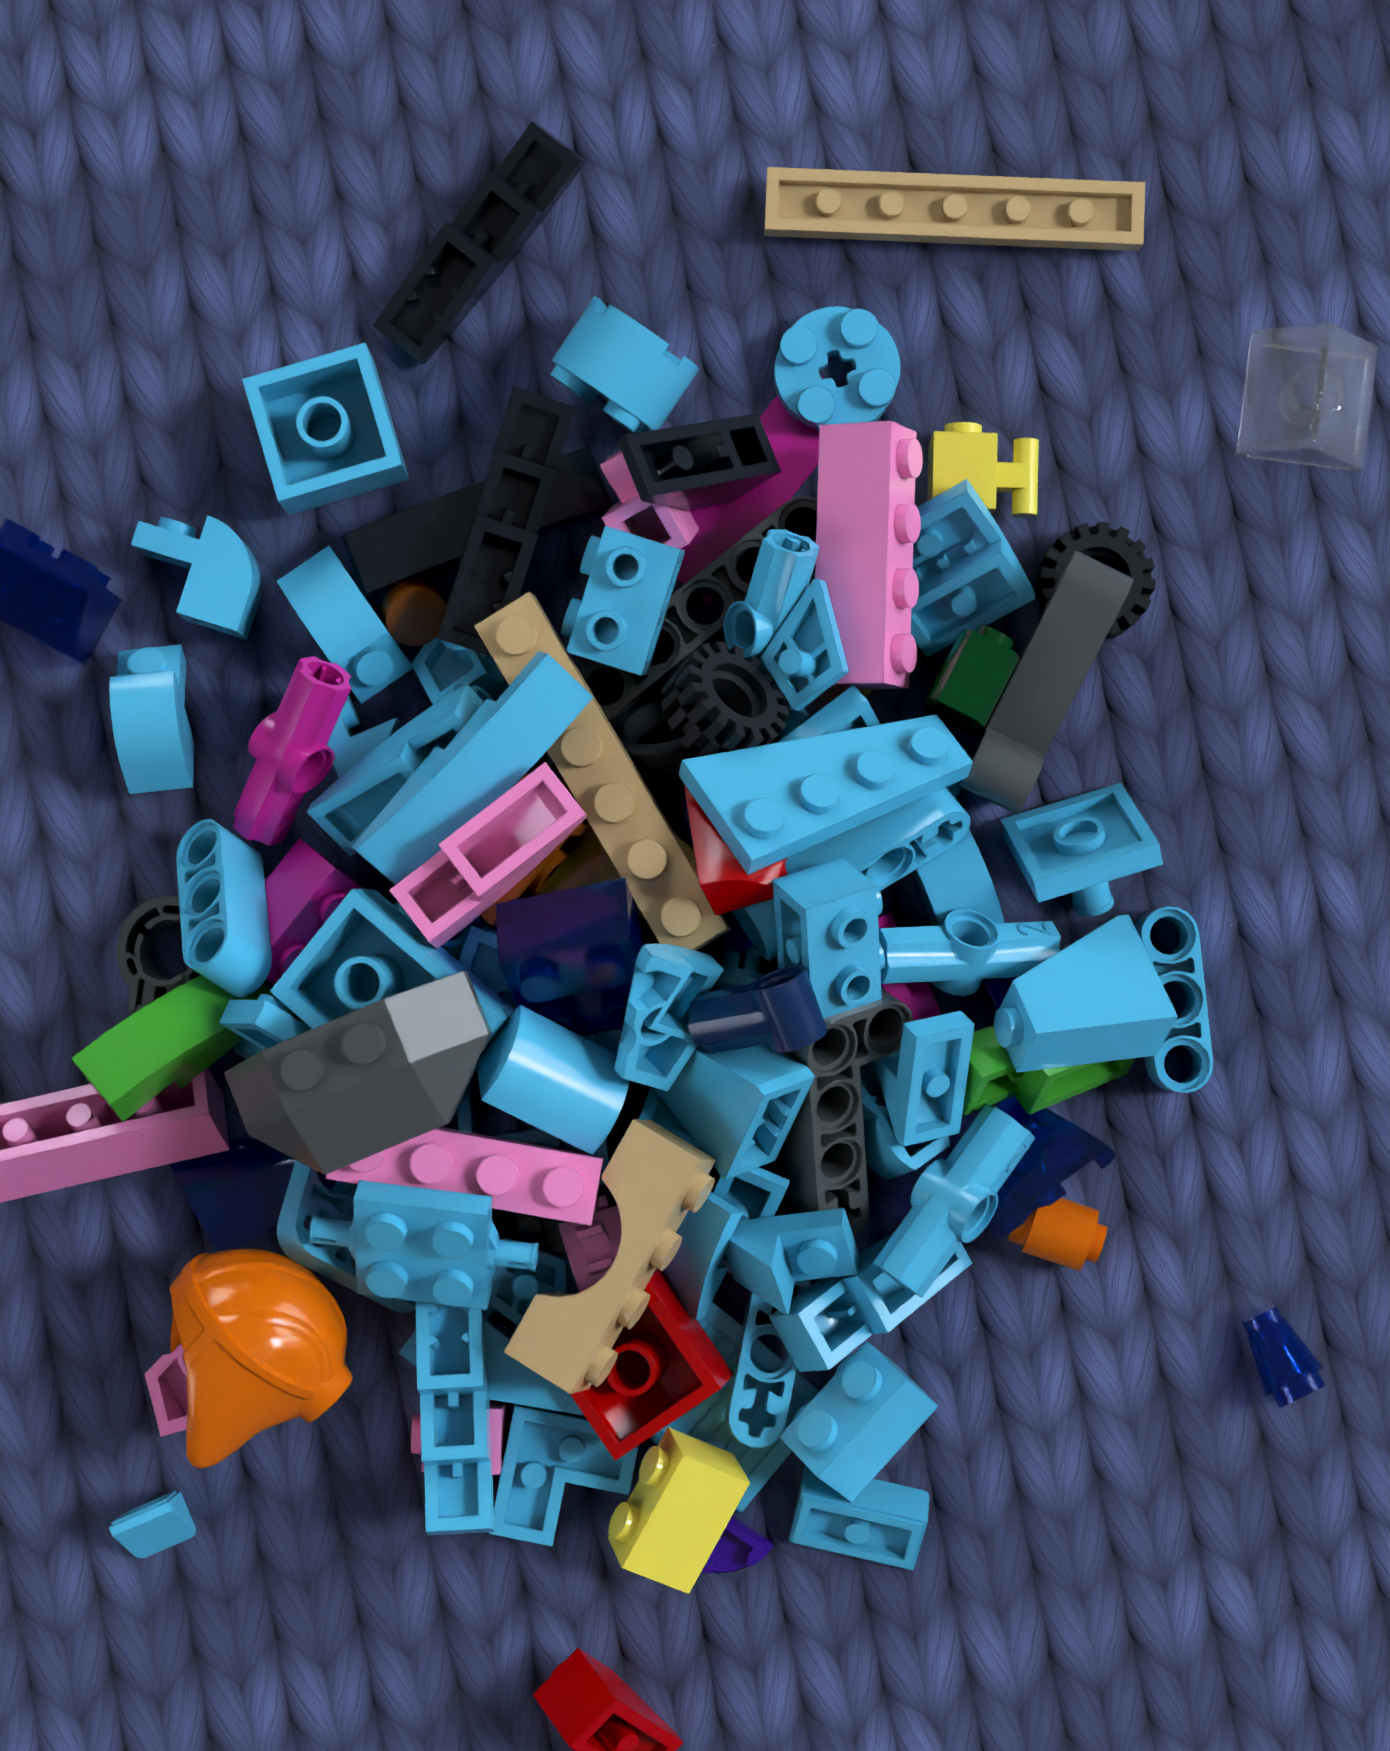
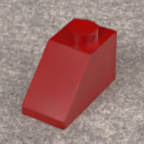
(600, 1711)

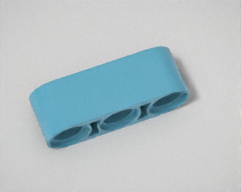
(223, 909)
(1192, 1026)

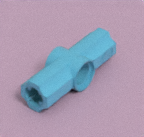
(774, 590)
(965, 951)
(954, 1200)

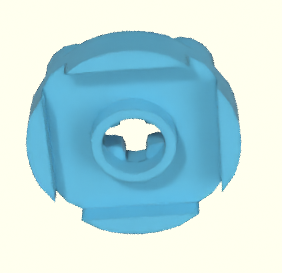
(854, 338)

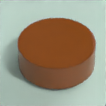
(413, 612)

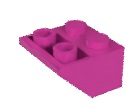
(300, 900)

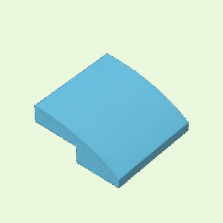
(962, 569)

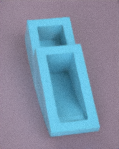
(371, 783)
(846, 1310)

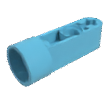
(879, 849)

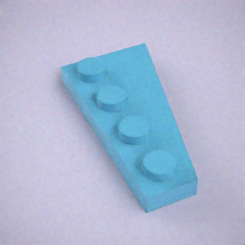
(813, 788)

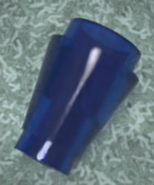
(1282, 1358)

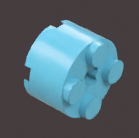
(623, 365)

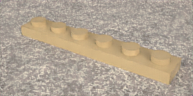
(954, 209)
(610, 789)

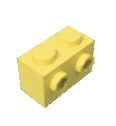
(677, 1510)

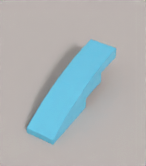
(474, 768)
(454, 1419)

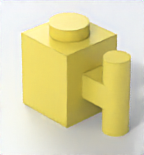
(970, 454)

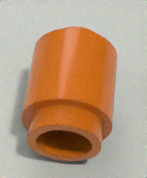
(1062, 1234)

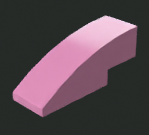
(488, 855)

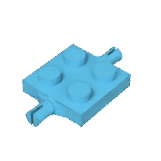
(423, 1244)

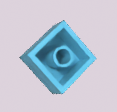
(325, 429)

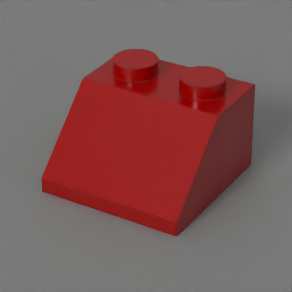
(658, 1376)

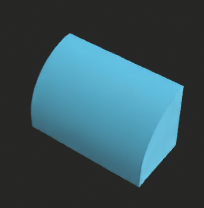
(552, 1080)

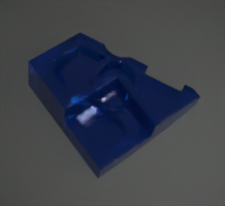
(1052, 1157)
(238, 1190)

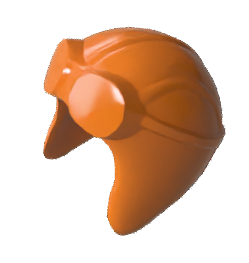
(256, 1347)

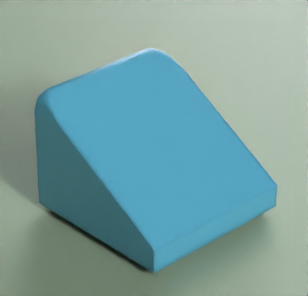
(154, 1525)

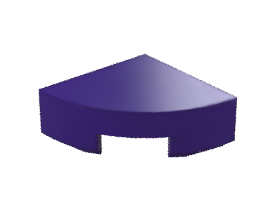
(737, 1548)

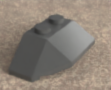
(365, 1076)

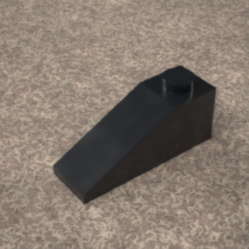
(700, 462)

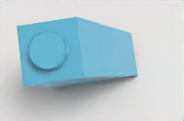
(1087, 1004)
(739, 1104)

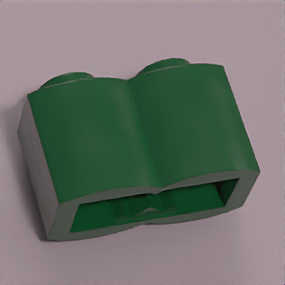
(971, 679)

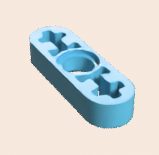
(743, 1399)

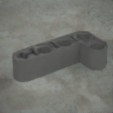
(1045, 681)
(827, 1140)

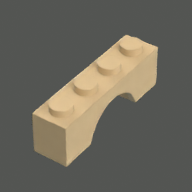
(654, 1186)

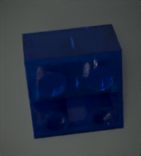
(52, 598)
(572, 954)

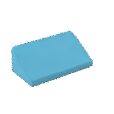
(877, 1526)

